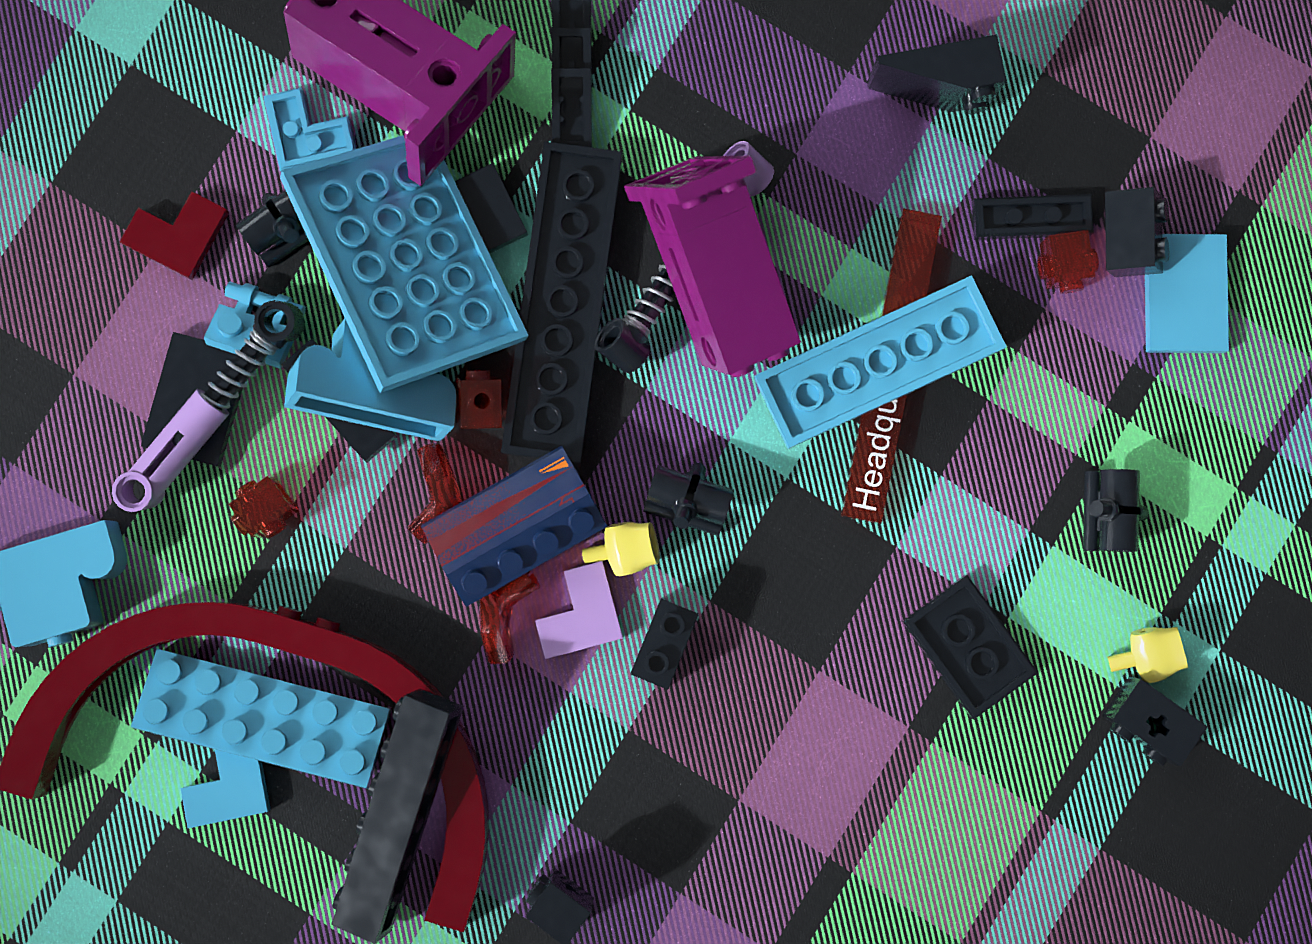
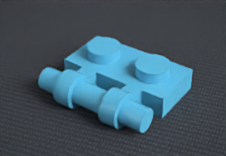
(233, 325)

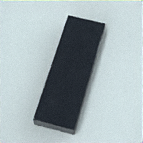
(1031, 216)

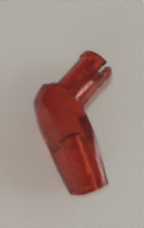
(441, 487)
(496, 614)

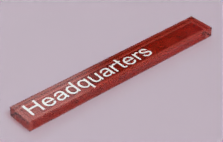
(880, 428)

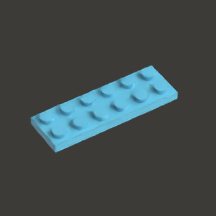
(879, 362)
(261, 718)

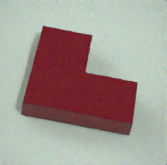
(181, 244)

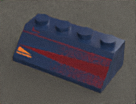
(513, 526)

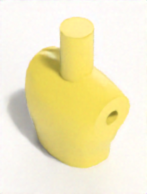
(627, 547)
(1154, 653)

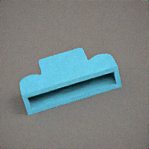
(341, 387)
(50, 584)

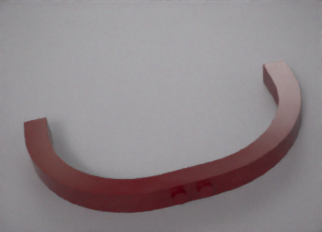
(53, 707)

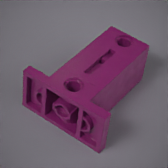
(403, 69)
(718, 261)

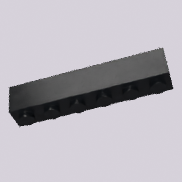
(396, 814)

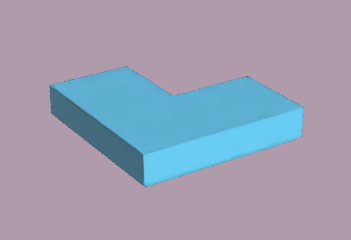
(298, 139)
(235, 795)

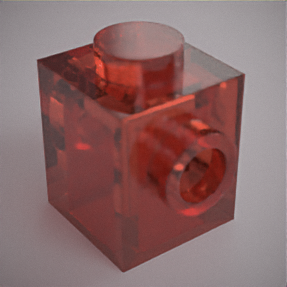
(1067, 261)
(487, 412)
(262, 508)

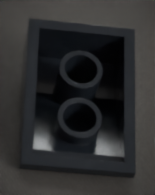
(944, 76)

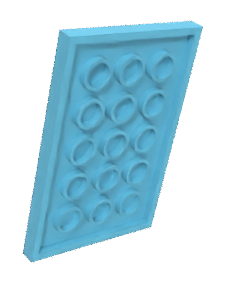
(403, 262)

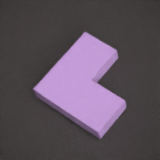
(591, 621)

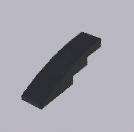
(571, 72)

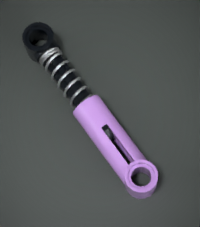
(625, 339)
(204, 411)

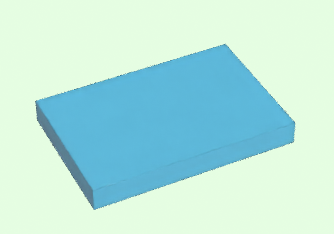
(1190, 299)

